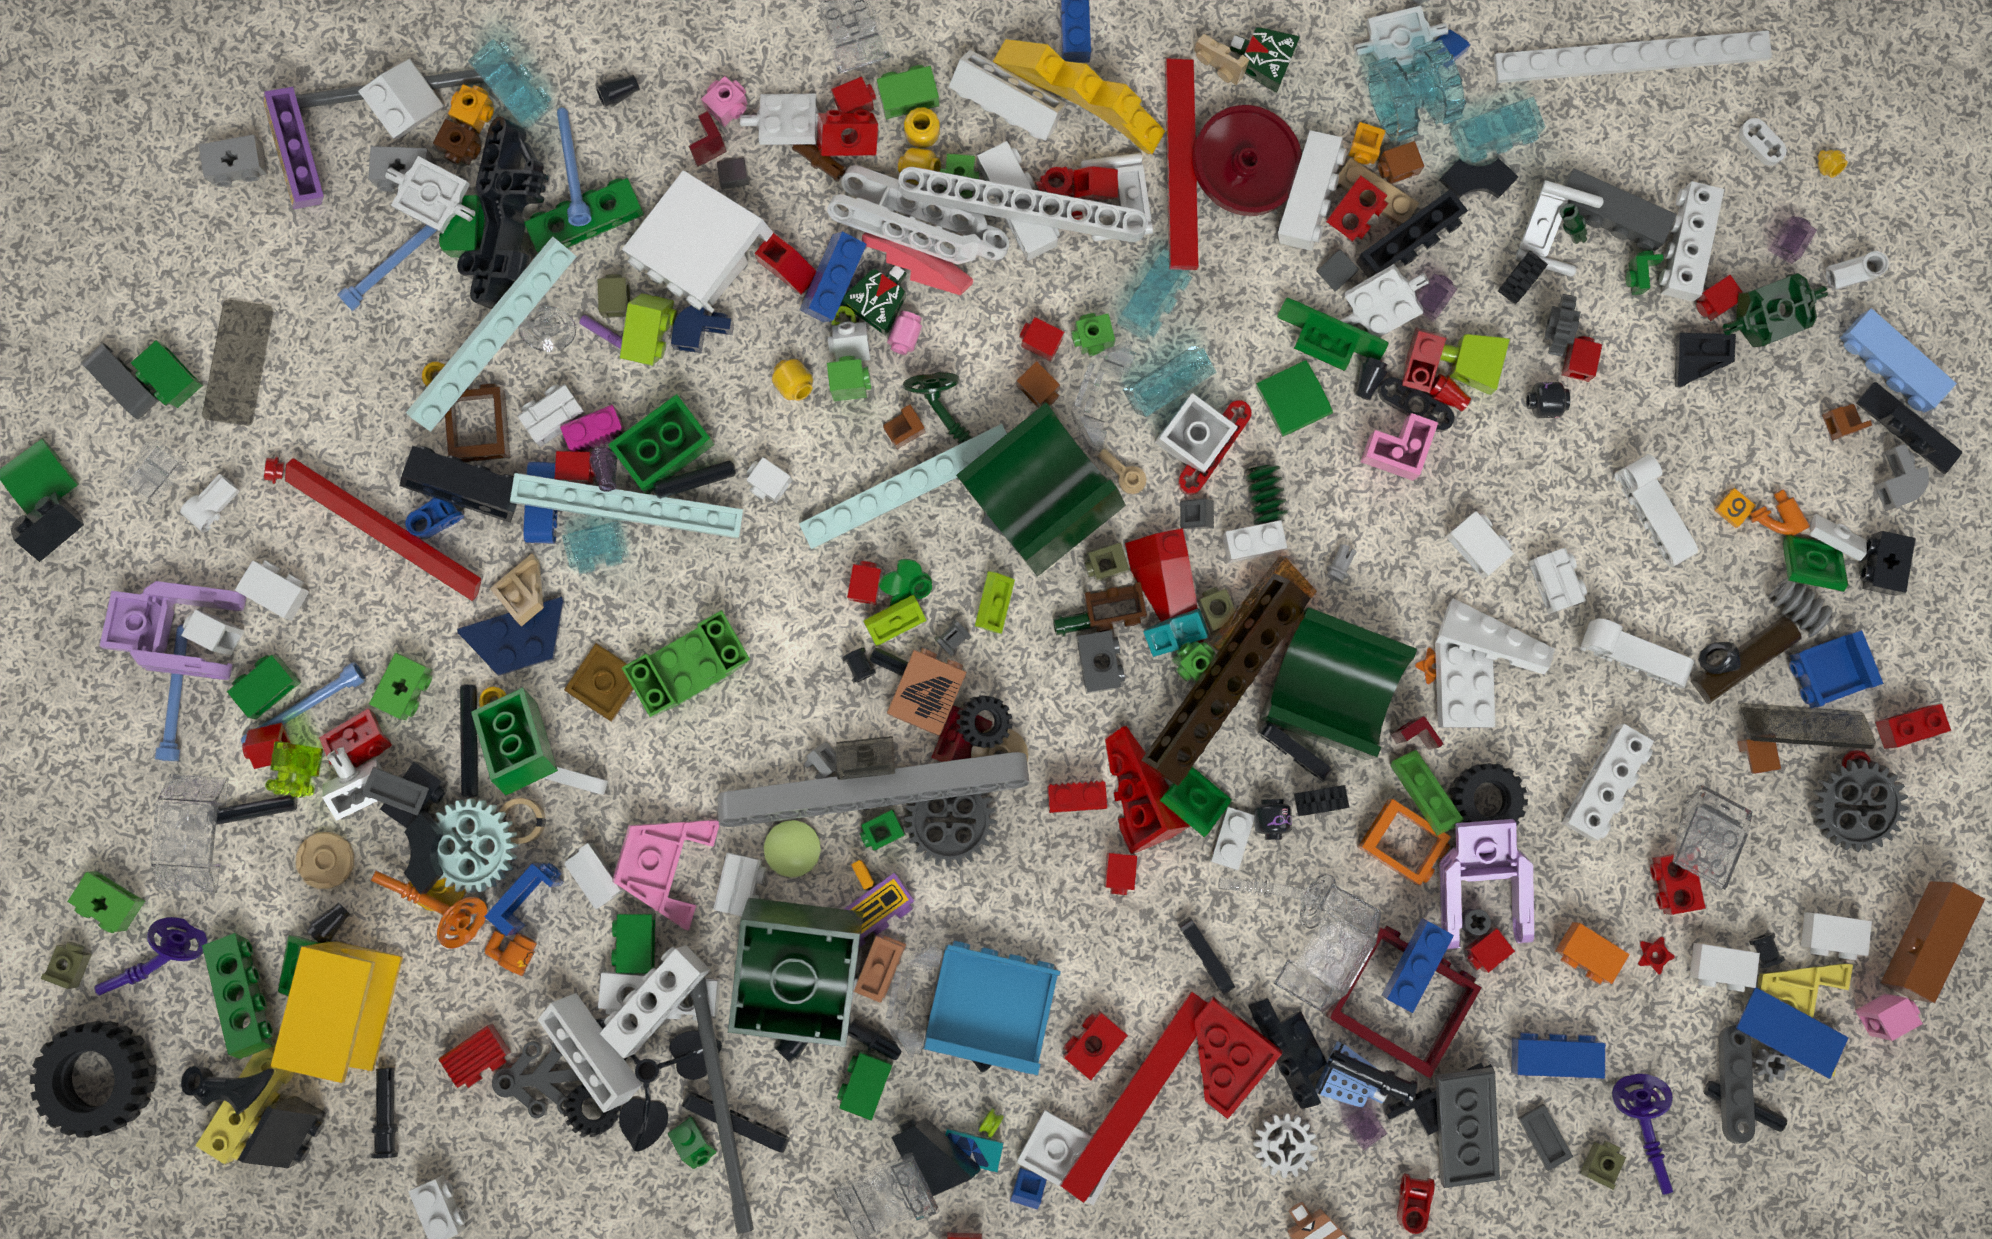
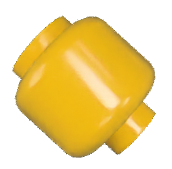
(914, 124)
(920, 159)
(792, 379)

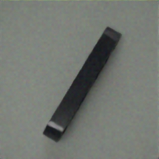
(757, 1132)

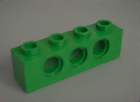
(625, 210)
(219, 959)

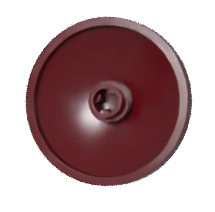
(1246, 160)

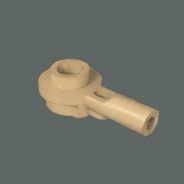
(1131, 479)

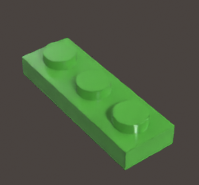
(1426, 792)

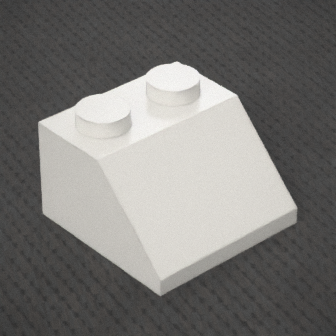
(401, 98)
(1196, 433)

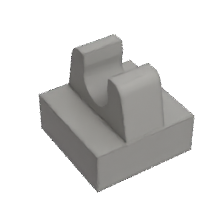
(823, 759)

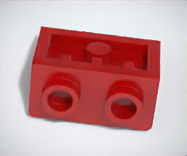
(359, 737)

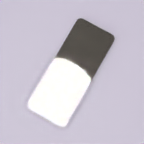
(237, 362)
(1806, 726)

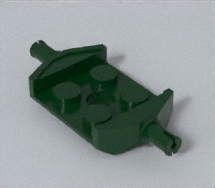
(1760, 315)

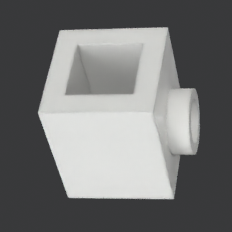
(849, 340)
(767, 480)

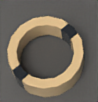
(540, 817)

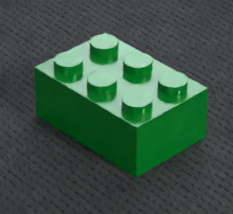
(661, 444)
(514, 741)

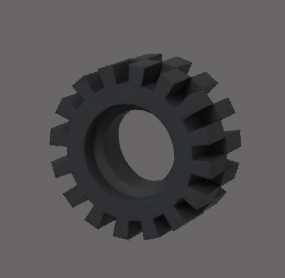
(1522, 277)
(1001, 721)
(1321, 800)
(582, 1123)

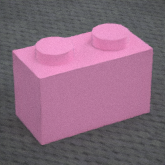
(1889, 1016)

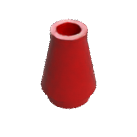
(1449, 393)

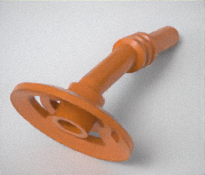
(452, 914)

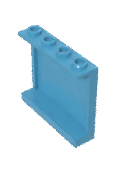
(991, 1008)

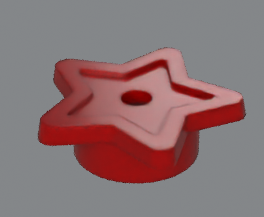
(1662, 958)

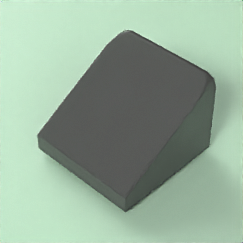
(732, 173)
(1337, 270)
(1197, 514)

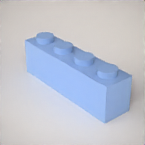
(1897, 361)

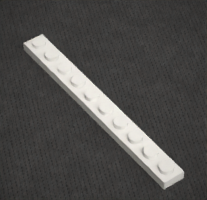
(1632, 56)

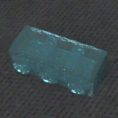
(511, 83)
(1498, 130)
(1154, 298)
(1169, 381)

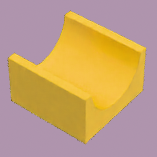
(336, 1010)

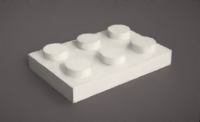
(1464, 688)
(1055, 1148)

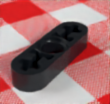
(1414, 393)
(1299, 753)
(1207, 956)

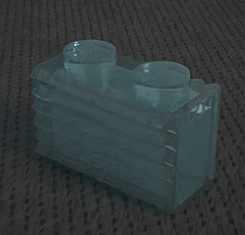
(595, 547)

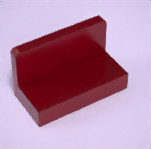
(709, 146)
(1420, 727)
(951, 744)

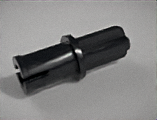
(873, 1039)

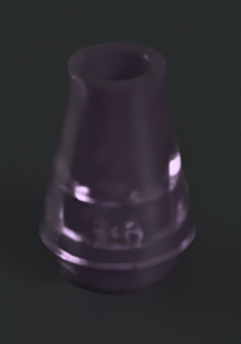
(604, 467)

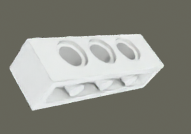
(688, 972)
(614, 984)

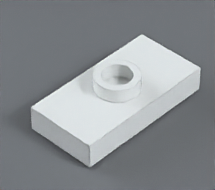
(1838, 537)

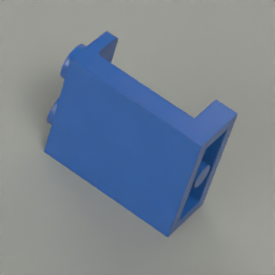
(1835, 669)
(502, 912)

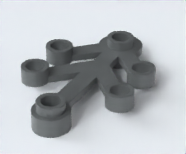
(541, 1079)

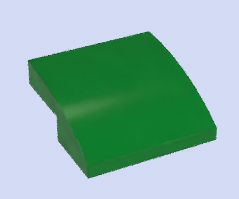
(1294, 398)
(36, 475)

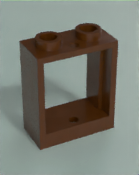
(484, 451)

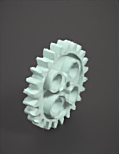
(486, 826)

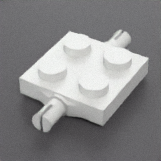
(1397, 34)
(785, 119)
(430, 194)
(1385, 301)

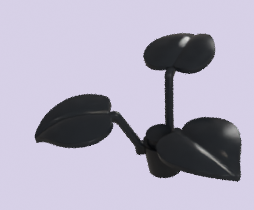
(646, 1121)

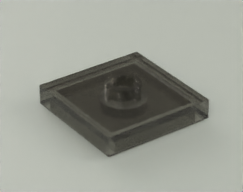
(865, 758)

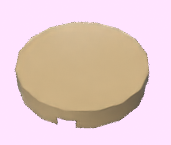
(325, 860)

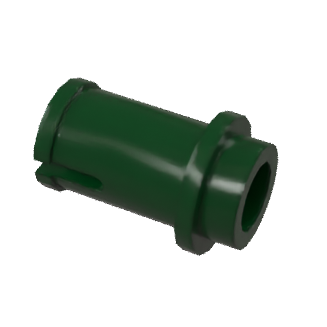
(1071, 623)

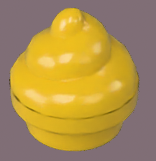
(1831, 162)

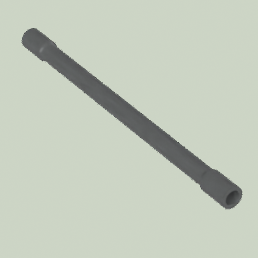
(351, 93)
(740, 1205)

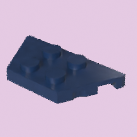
(514, 647)

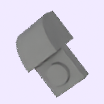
(1908, 482)

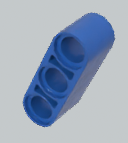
(538, 521)

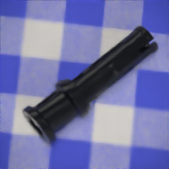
(1385, 1081)
(385, 1128)

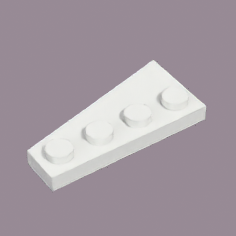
(1485, 634)

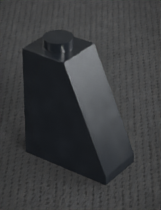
(937, 1156)

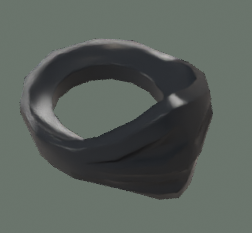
(1730, 663)

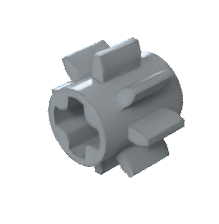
(1770, 1072)

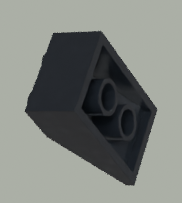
(283, 1134)

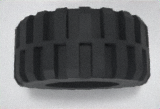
(55, 1086)

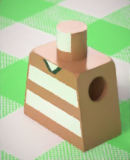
(1312, 1225)

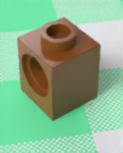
(1400, 163)
(1038, 385)

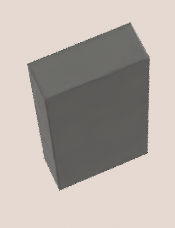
(395, 791)
(1545, 1137)

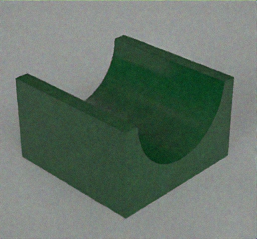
(1041, 490)
(1336, 683)
(795, 972)

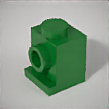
(893, 828)

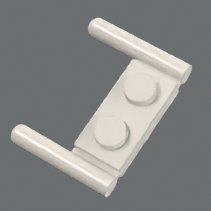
(1131, 185)
(1546, 220)

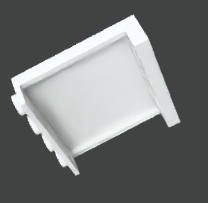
(693, 239)

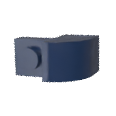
(691, 327)

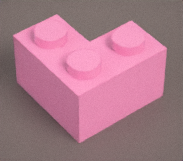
(1405, 454)

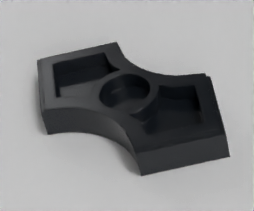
(1489, 178)
(423, 866)

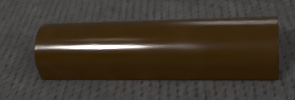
(1753, 656)

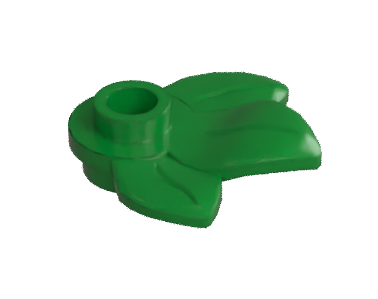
(906, 581)

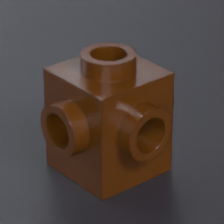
(458, 142)

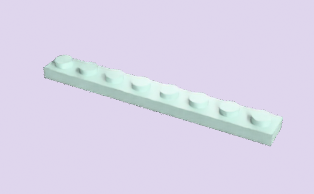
(491, 334)
(897, 490)
(626, 506)

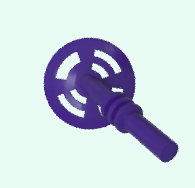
(174, 946)
(1641, 1107)

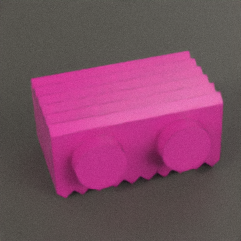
(593, 429)

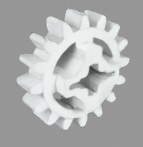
(1285, 1158)

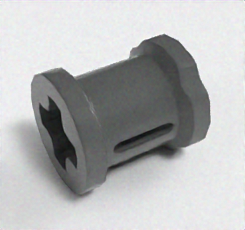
(953, 637)
(1484, 921)

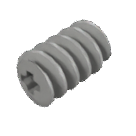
(1802, 605)

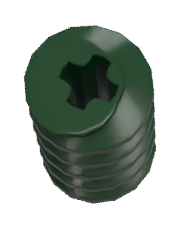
(1266, 494)

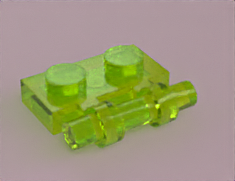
(291, 760)

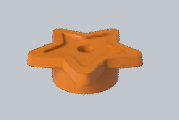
(1426, 666)

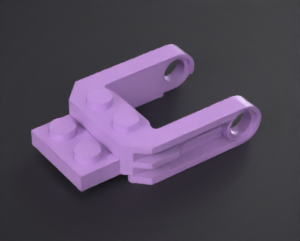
(144, 623)
(1487, 853)

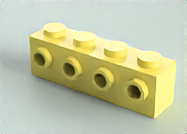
(228, 1131)

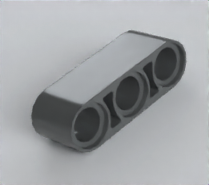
(119, 382)

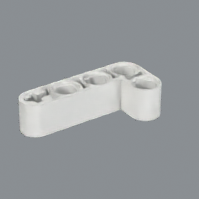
(1656, 510)
(1611, 643)

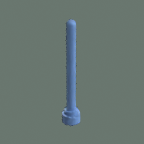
(578, 211)
(353, 296)
(349, 677)
(168, 749)

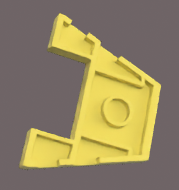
(1801, 985)

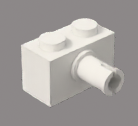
(344, 792)

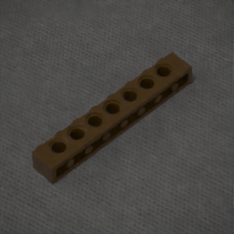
(1226, 679)

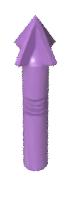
(601, 331)

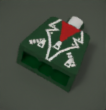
(1268, 55)
(878, 298)

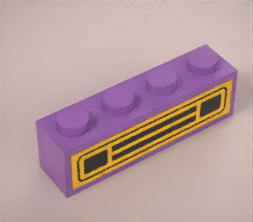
(293, 148)
(881, 904)

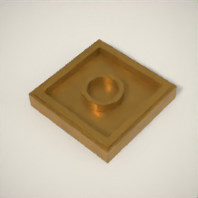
(601, 683)

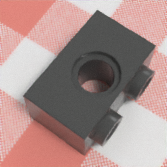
(1096, 679)

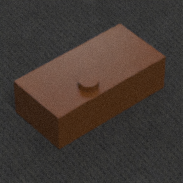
(1932, 941)

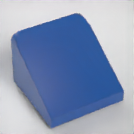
(1455, 44)
(1028, 1189)

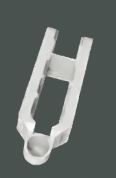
(875, 219)

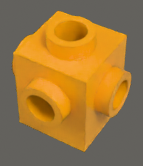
(471, 107)

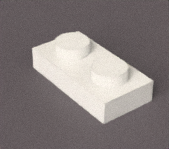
(1232, 838)

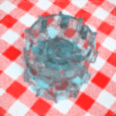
(1431, 86)

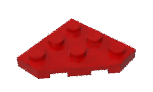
(1230, 1056)

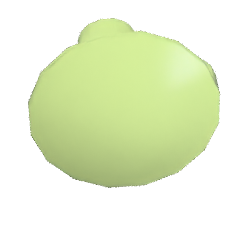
(792, 848)

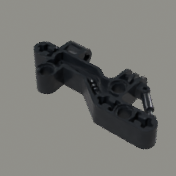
(503, 196)

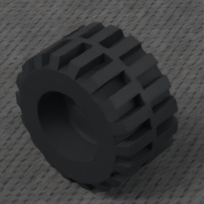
(1503, 779)

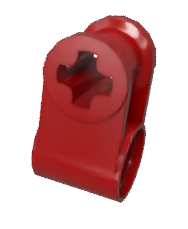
(1415, 1200)

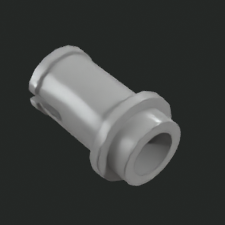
(1341, 563)

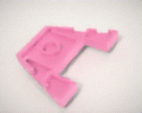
(651, 859)

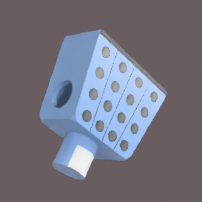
(1344, 1087)

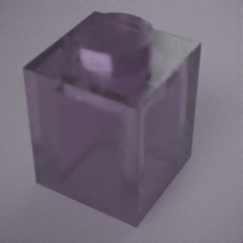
(1792, 239)
(1436, 295)
(1364, 1127)

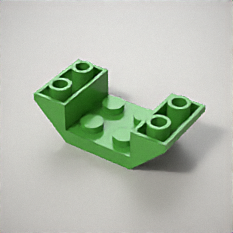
(687, 665)

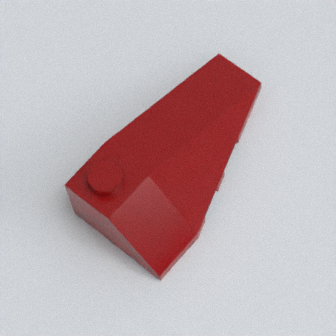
(1164, 572)
(1140, 790)

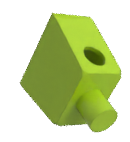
(1477, 361)

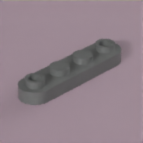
(1736, 1085)

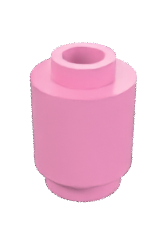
(904, 332)

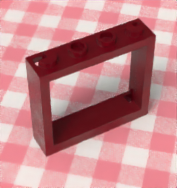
(1448, 1030)

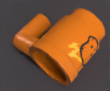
(516, 955)

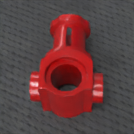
(1067, 177)

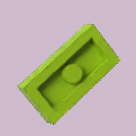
(994, 602)
(894, 620)

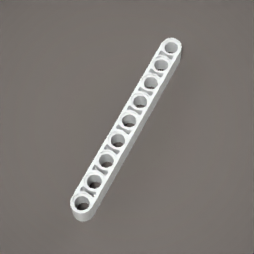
(1011, 194)

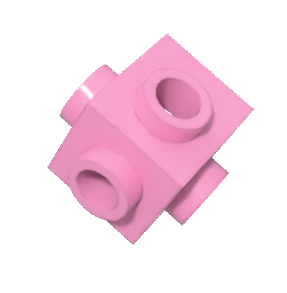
(725, 100)

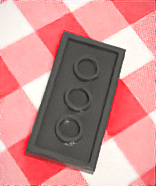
(1467, 1127)

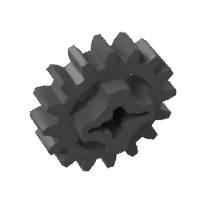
(1562, 325)

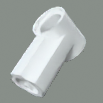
(1856, 270)
(205, 508)

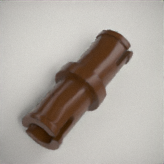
(824, 163)

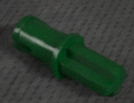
(1574, 223)

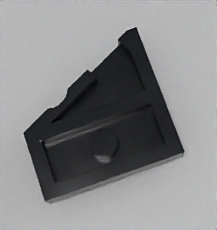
(1701, 354)

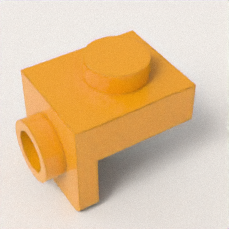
(1366, 143)

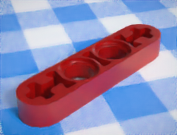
(1201, 480)

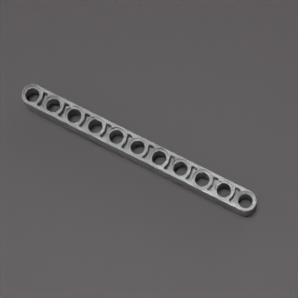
(904, 786)

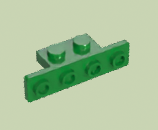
(1329, 337)

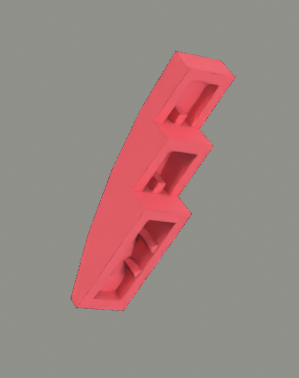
(924, 267)

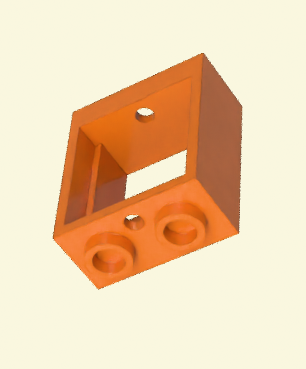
(1379, 827)

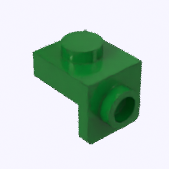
(1638, 272)
(691, 1143)

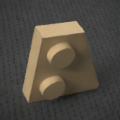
(1217, 54)
(521, 590)

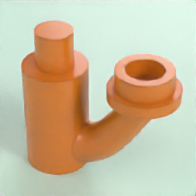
(1790, 513)

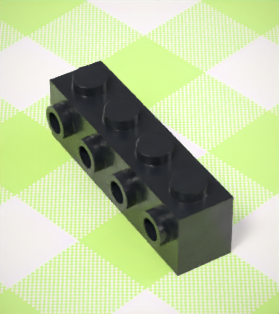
(1412, 235)
(459, 483)

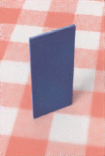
(1792, 1033)

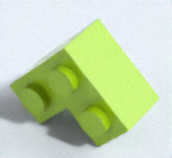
(644, 328)

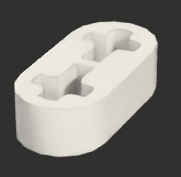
(1762, 142)

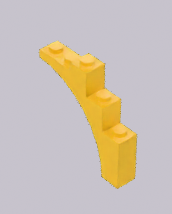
(1081, 85)

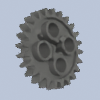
(1862, 780)
(949, 847)

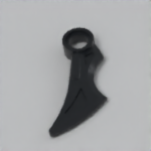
(236, 1091)

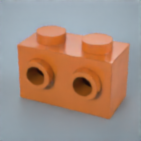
(1592, 953)

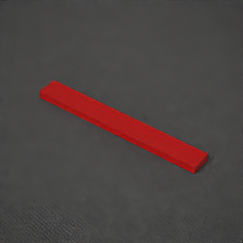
(1180, 171)
(382, 529)
(1134, 1100)

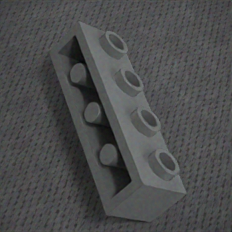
(1622, 212)

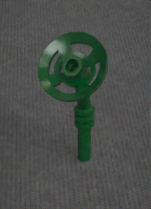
(931, 386)

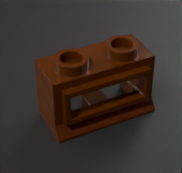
(1111, 596)

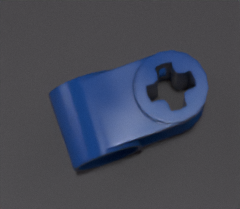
(436, 518)

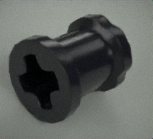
(858, 665)
(1768, 950)

